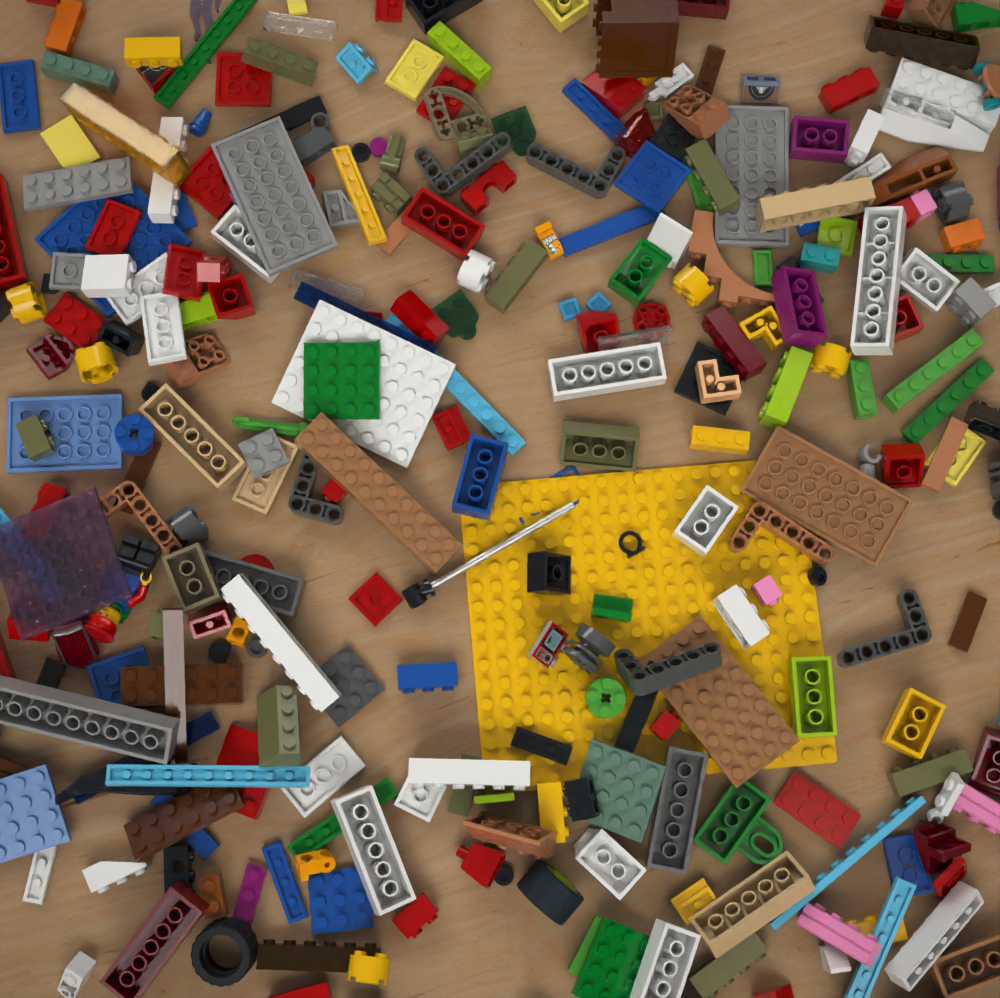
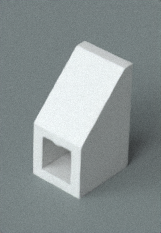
(76, 975)

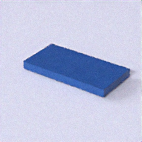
(19, 97)

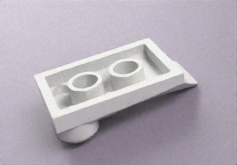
(608, 861)

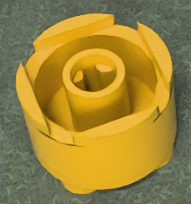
(692, 285)
(26, 303)
(830, 359)
(95, 363)
(368, 968)

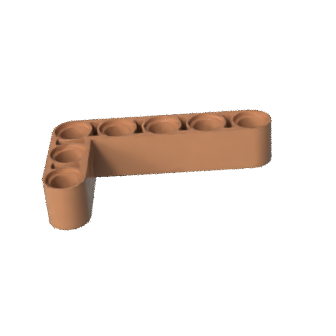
(143, 515)
(781, 532)

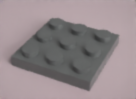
(354, 683)

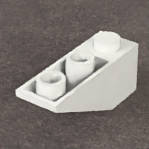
(109, 872)

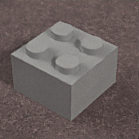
(970, 303)

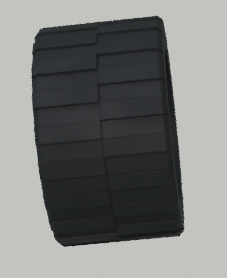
(208, 968)

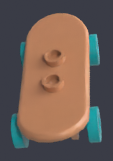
(990, 77)

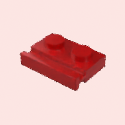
(388, 10)
(451, 428)

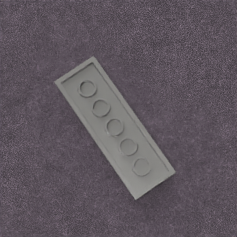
(78, 184)

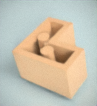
(712, 386)

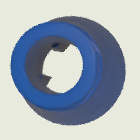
(200, 123)

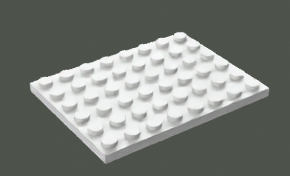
(409, 384)

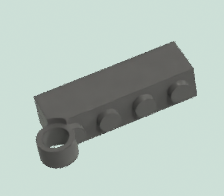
(314, 142)

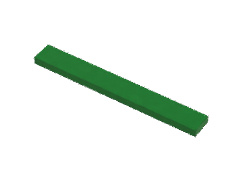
(203, 52)

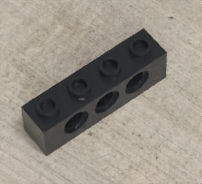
(171, 857)

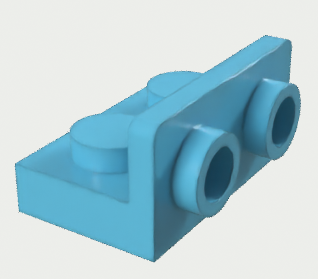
(356, 62)

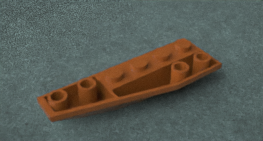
(913, 174)

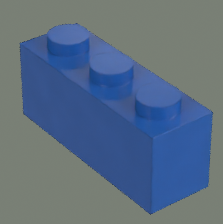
(427, 677)

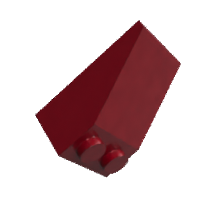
(987, 763)

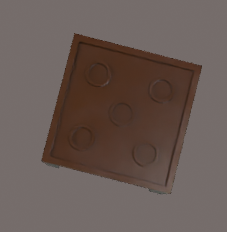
(636, 37)

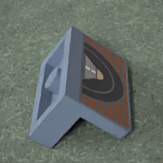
(760, 88)

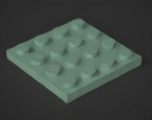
(624, 788)

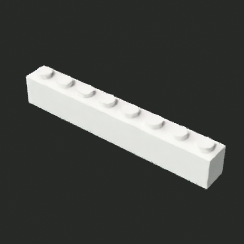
(281, 642)

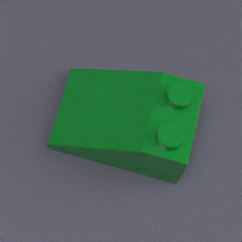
(639, 272)

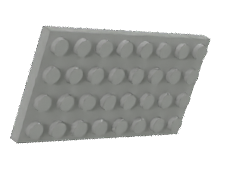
(756, 161)
(274, 196)

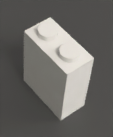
(864, 138)
(108, 275)

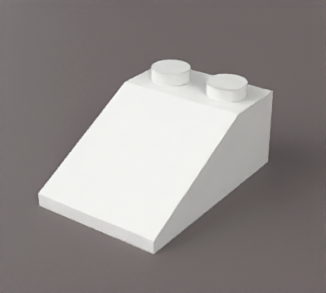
(670, 238)

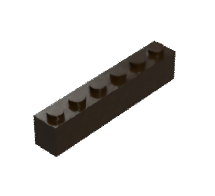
(309, 956)

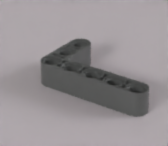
(464, 165)
(578, 171)
(305, 496)
(892, 641)
(666, 672)

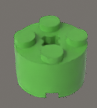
(606, 687)

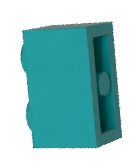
(818, 257)

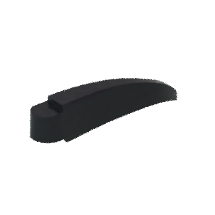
(95, 783)

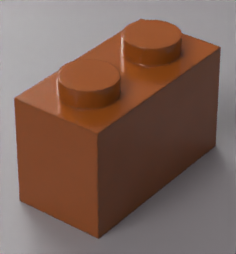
(214, 894)

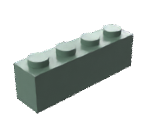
(80, 72)

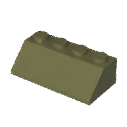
(599, 446)
(278, 726)

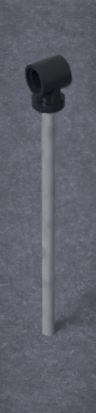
(416, 594)

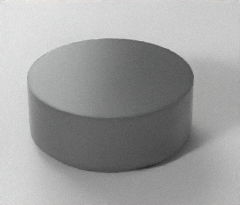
(256, 649)

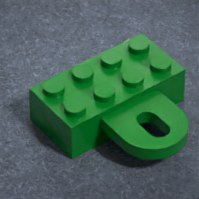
(735, 824)

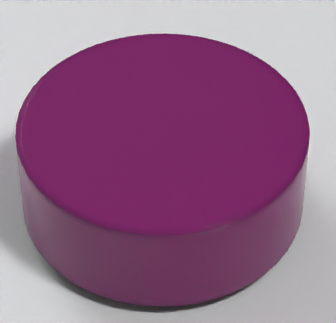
(378, 147)

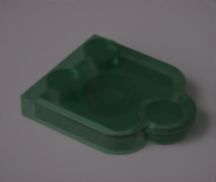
(518, 126)
(458, 315)

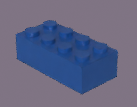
(480, 477)

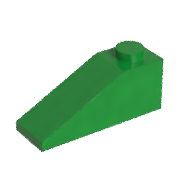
(973, 17)

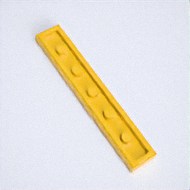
(358, 195)

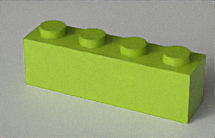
(459, 54)
(197, 313)

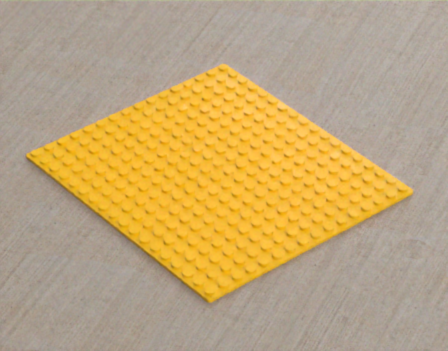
(667, 590)

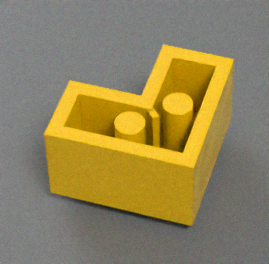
(764, 325)

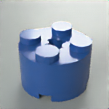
(131, 445)

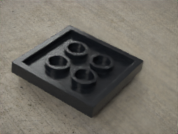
(687, 384)

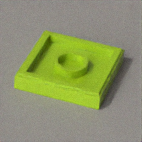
(837, 234)
(494, 798)

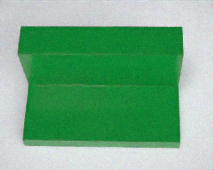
(612, 608)

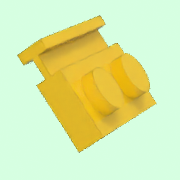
(693, 899)

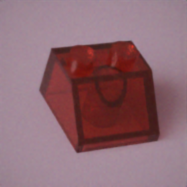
(635, 133)

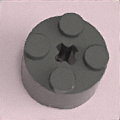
(952, 201)
(187, 527)

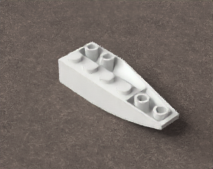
(960, 136)

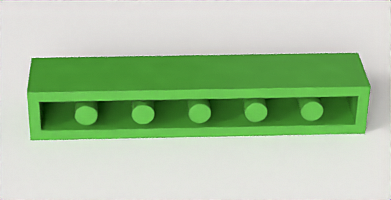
(932, 371)

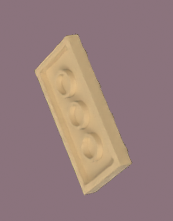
(261, 492)

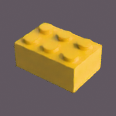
(913, 723)

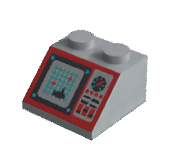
(548, 645)

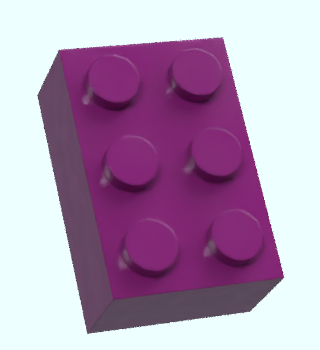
(819, 139)

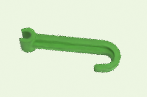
(264, 425)

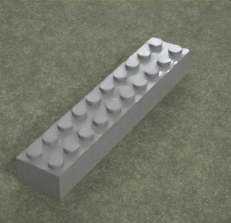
(87, 720)

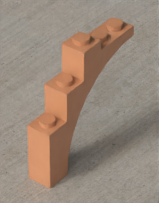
(731, 287)

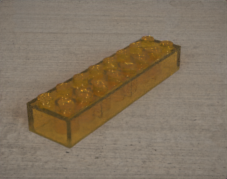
(127, 134)

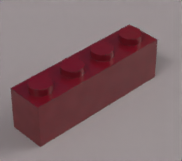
(733, 343)

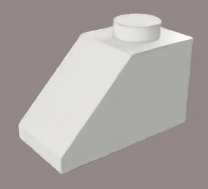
(833, 959)

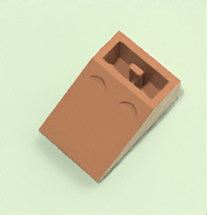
(697, 111)
(204, 358)

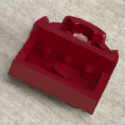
(52, 355)

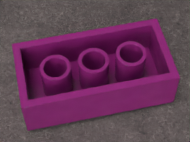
(798, 306)

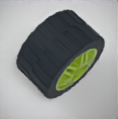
(550, 892)

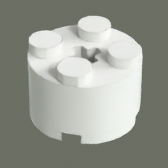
(475, 271)

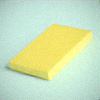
(414, 70)
(70, 143)
(966, 454)

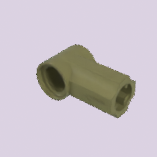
(392, 159)

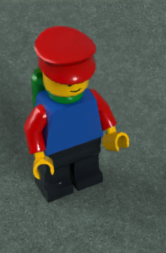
(138, 563)

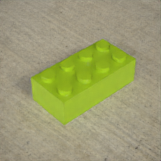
(785, 387)
(812, 697)

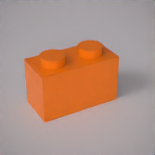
(961, 236)

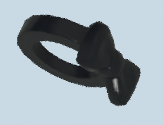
(640, 548)

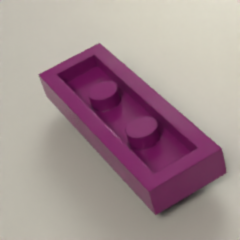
(250, 893)

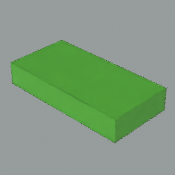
(762, 268)

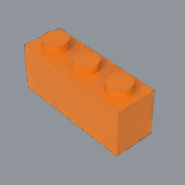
(65, 27)

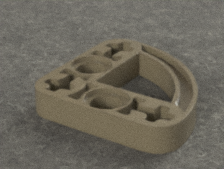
(451, 126)

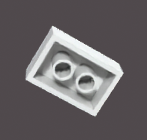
(926, 280)
(705, 521)
(741, 616)

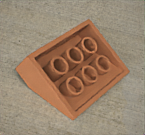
(512, 834)

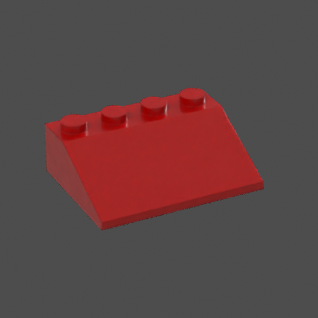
(242, 750)

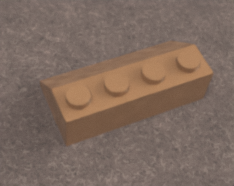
(930, 12)

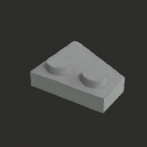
(339, 210)

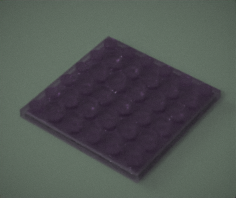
(60, 564)

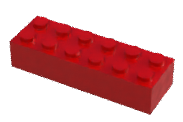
(12, 261)

